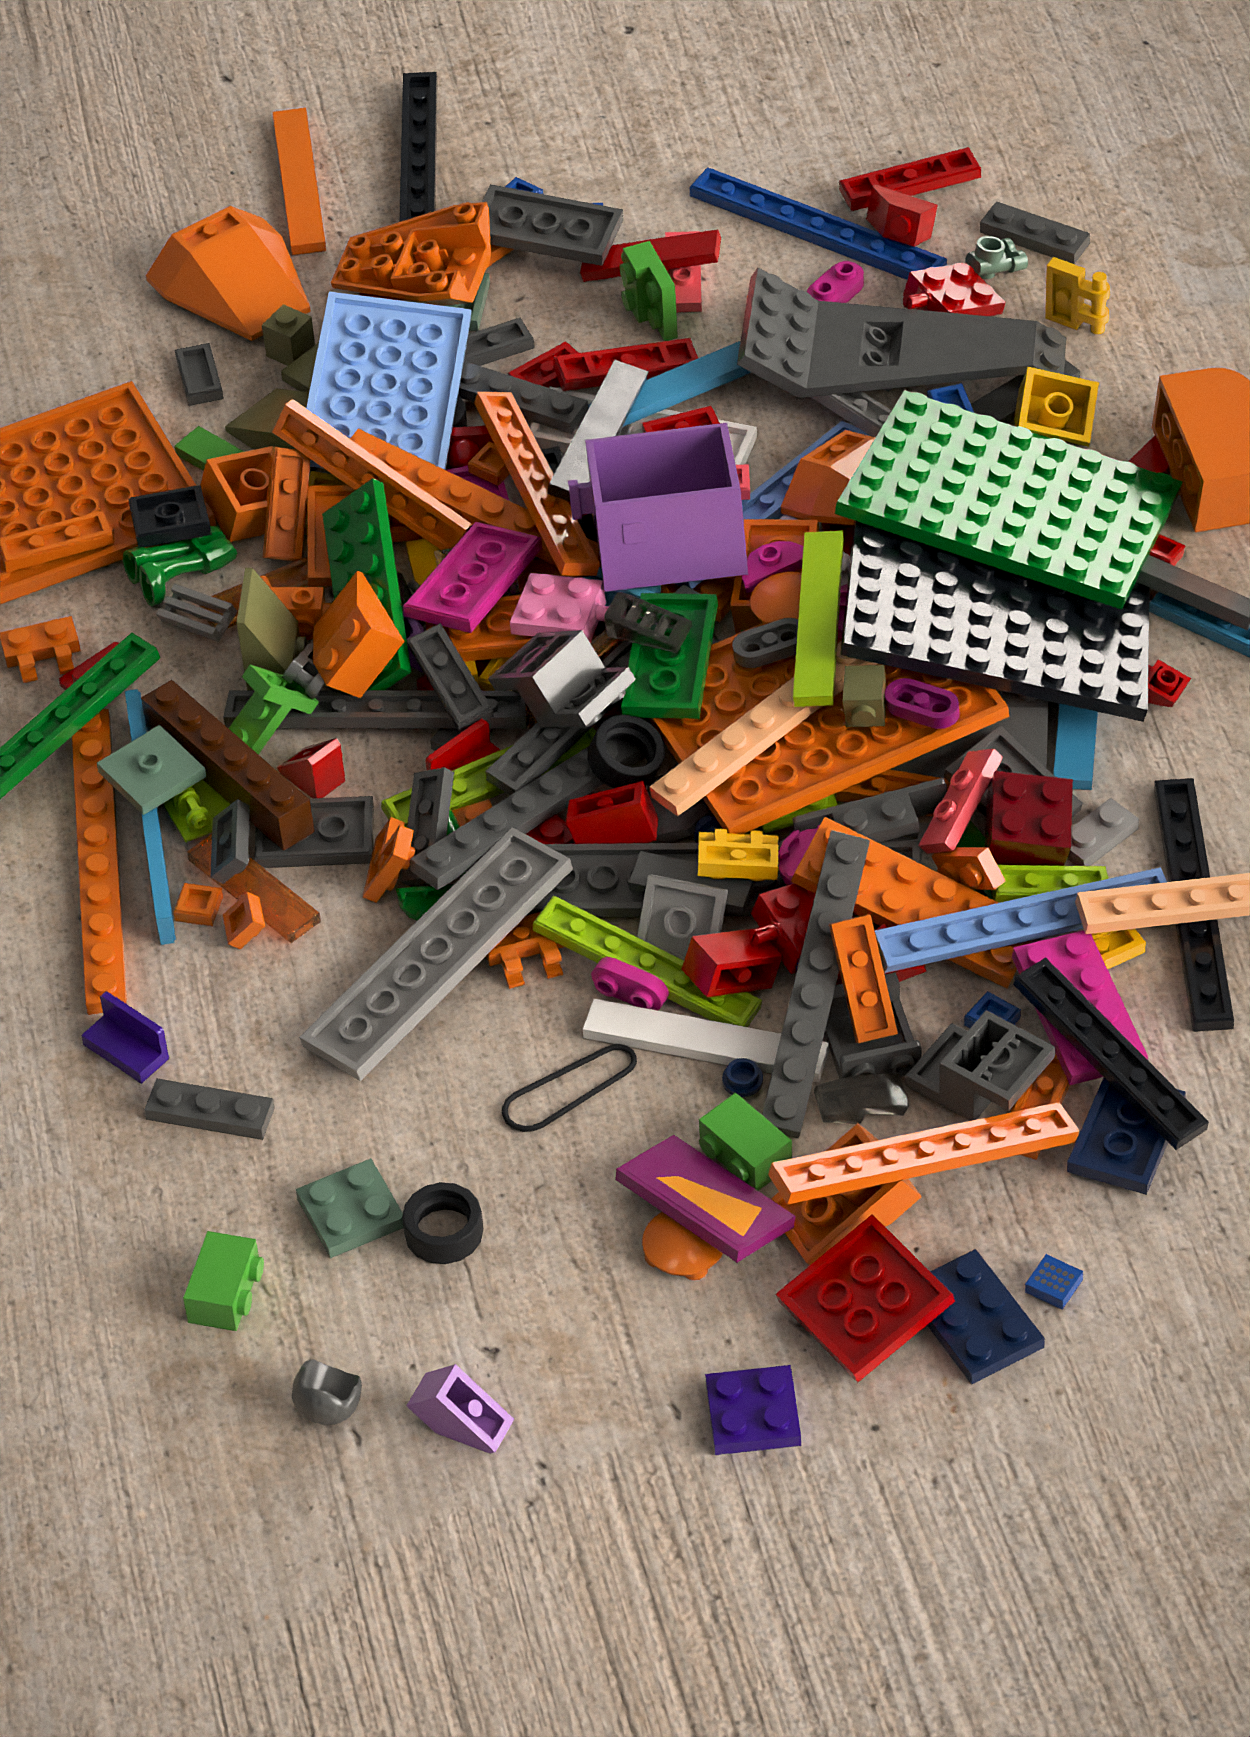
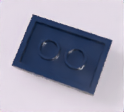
(1117, 1143)
(985, 1323)

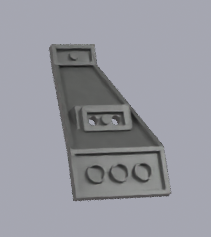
(856, 348)

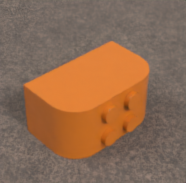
(1206, 442)

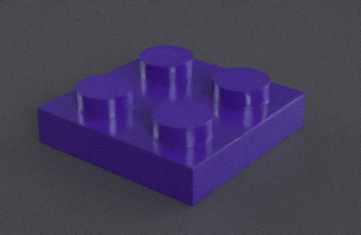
(753, 1410)

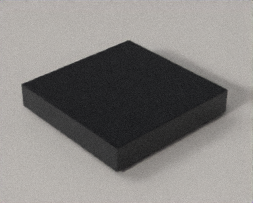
(169, 516)

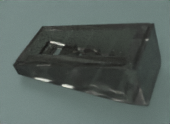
(627, 609)

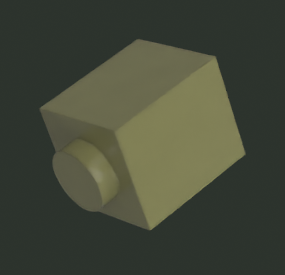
(287, 335)
(864, 696)

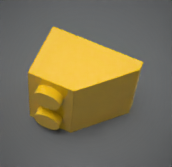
(1057, 405)

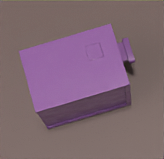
(664, 506)

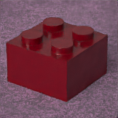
(1028, 819)

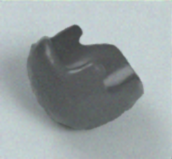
(325, 1393)

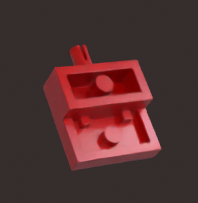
(951, 290)
(783, 921)

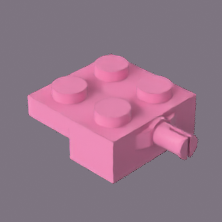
(559, 605)

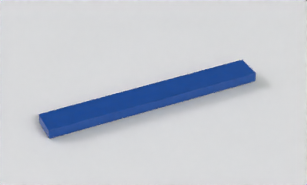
(811, 224)

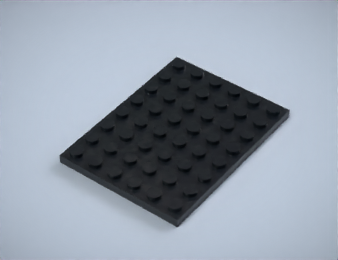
(993, 627)

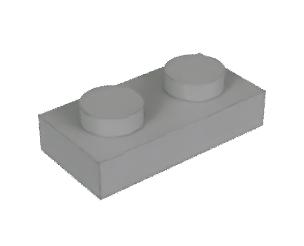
(1100, 832)

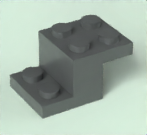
(562, 679)
(980, 1066)

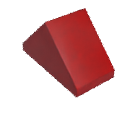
(316, 768)

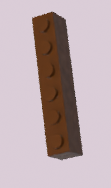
(231, 765)

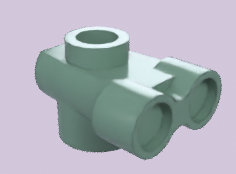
(996, 256)

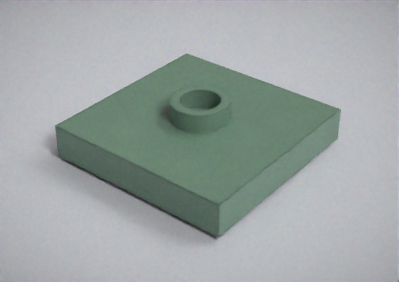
(151, 770)

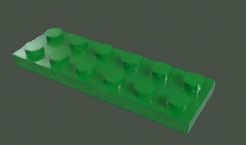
(362, 541)

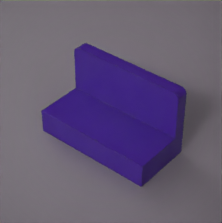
(127, 1039)

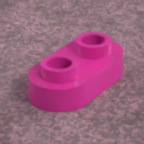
(838, 283)
(629, 984)

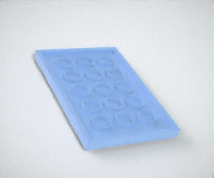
(390, 371)

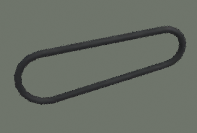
(561, 1072)

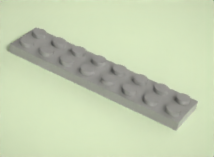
(435, 953)

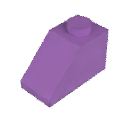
(460, 1409)

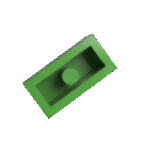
(743, 1141)
(223, 1281)

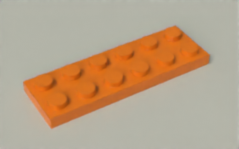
(904, 891)

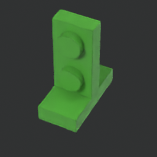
(268, 706)

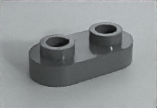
(766, 643)

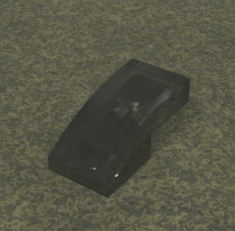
(853, 1097)

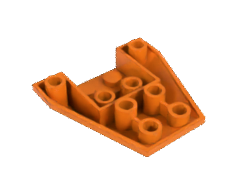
(421, 259)
(229, 272)
(823, 477)

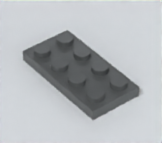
(551, 224)

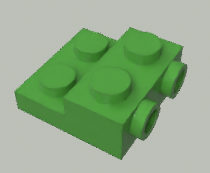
(649, 289)

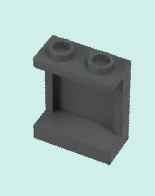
(880, 1056)

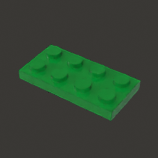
(669, 681)

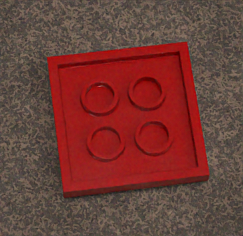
(865, 1298)

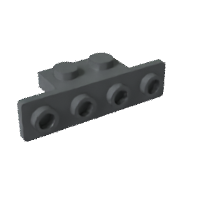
(882, 815)

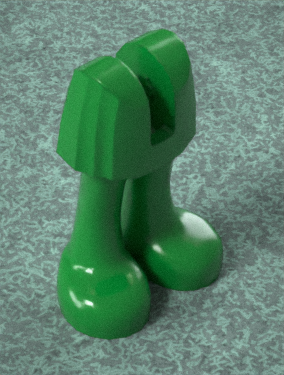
(159, 564)

